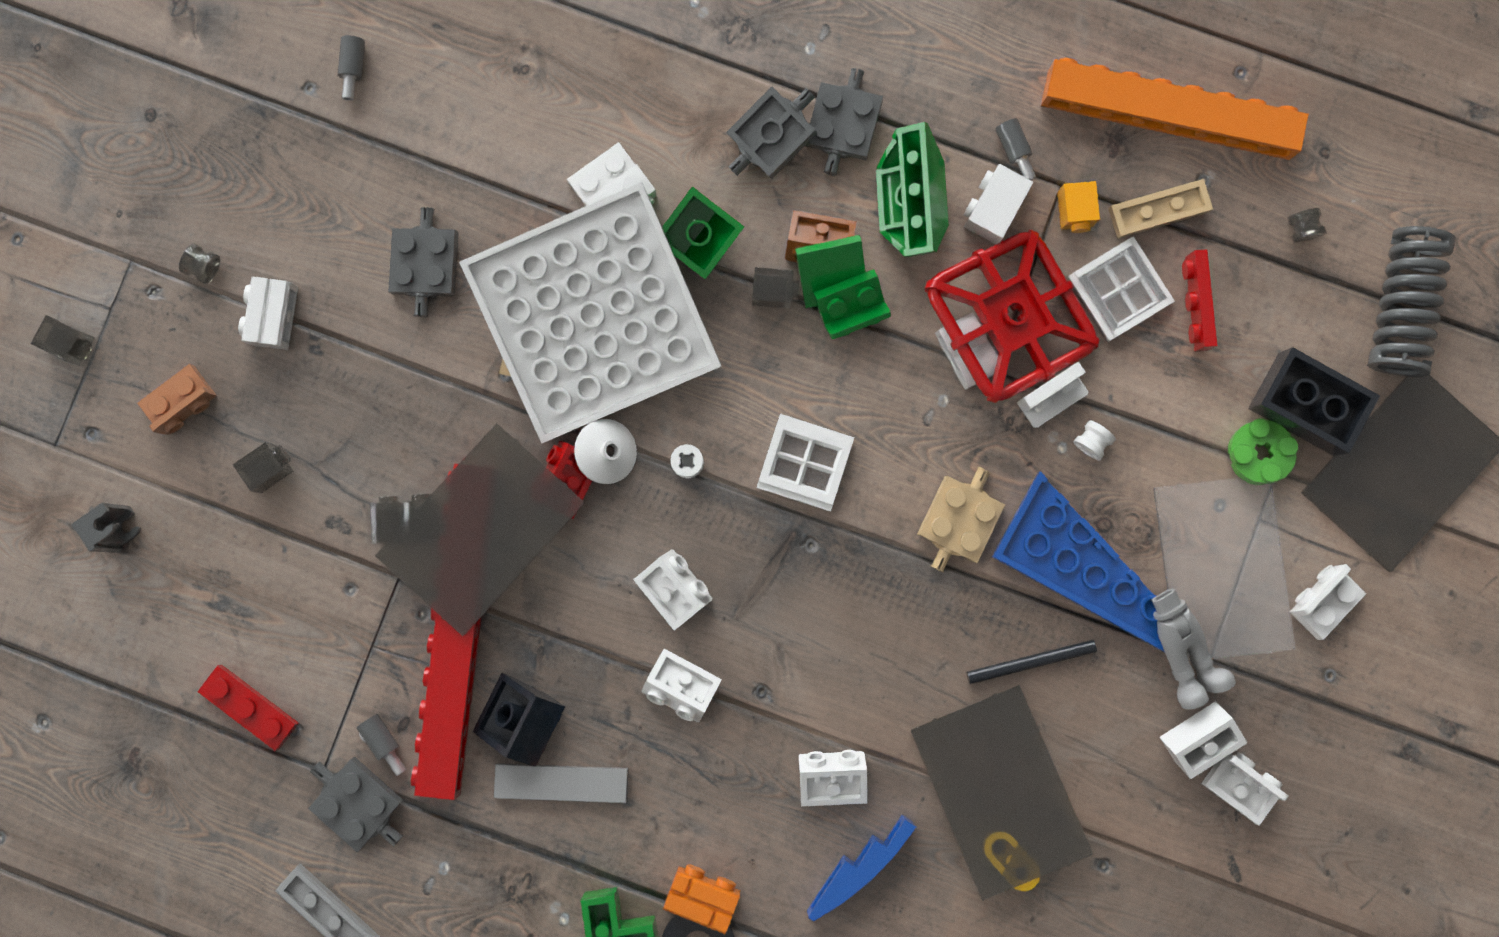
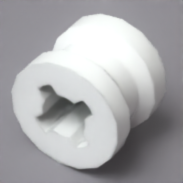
(1094, 440)
(687, 469)

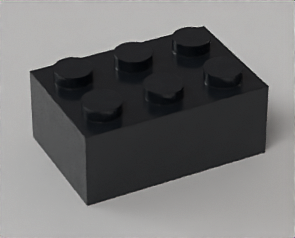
(1314, 402)

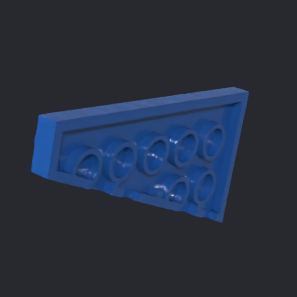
(1072, 559)

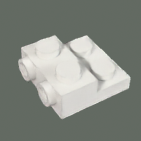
(608, 175)

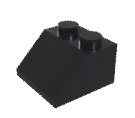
(518, 720)

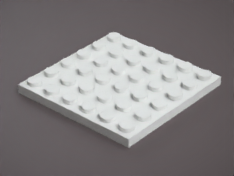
(591, 312)

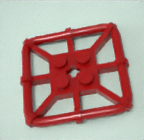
(1006, 334)

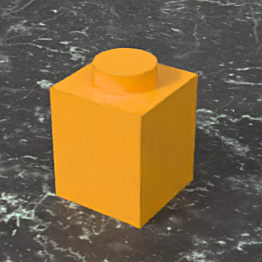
(1078, 206)

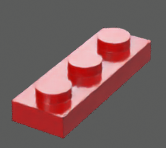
(1199, 300)
(248, 707)

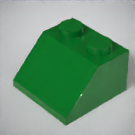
(700, 232)

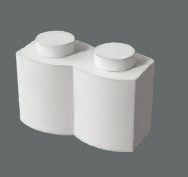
(984, 352)

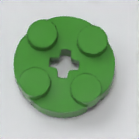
(1280, 446)

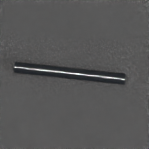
(1031, 661)

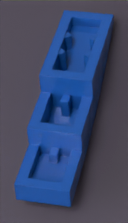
(851, 876)

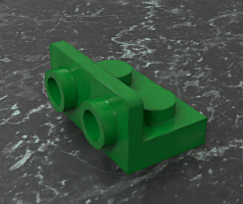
(852, 304)

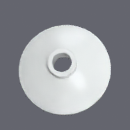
(592, 455)

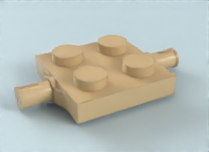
(961, 519)

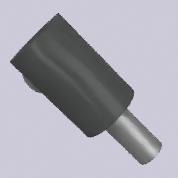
(350, 63)
(1016, 146)
(381, 742)

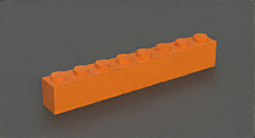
(1174, 109)

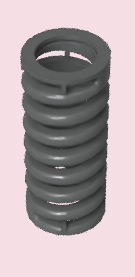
(1402, 244)

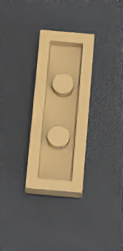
(1160, 208)

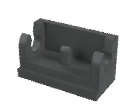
(103, 530)

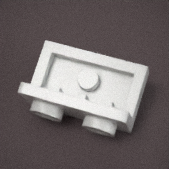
(1243, 787)

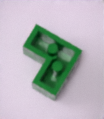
(604, 919)

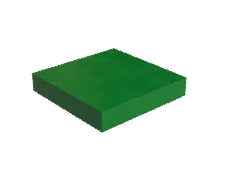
(828, 264)

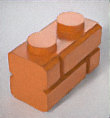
(702, 898)

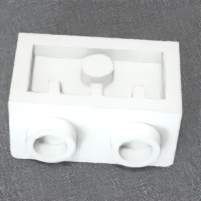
(1054, 396)
(673, 588)
(1327, 601)
(680, 686)
(833, 778)

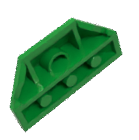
(912, 191)

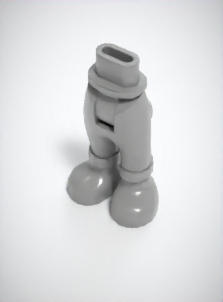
(1181, 633)

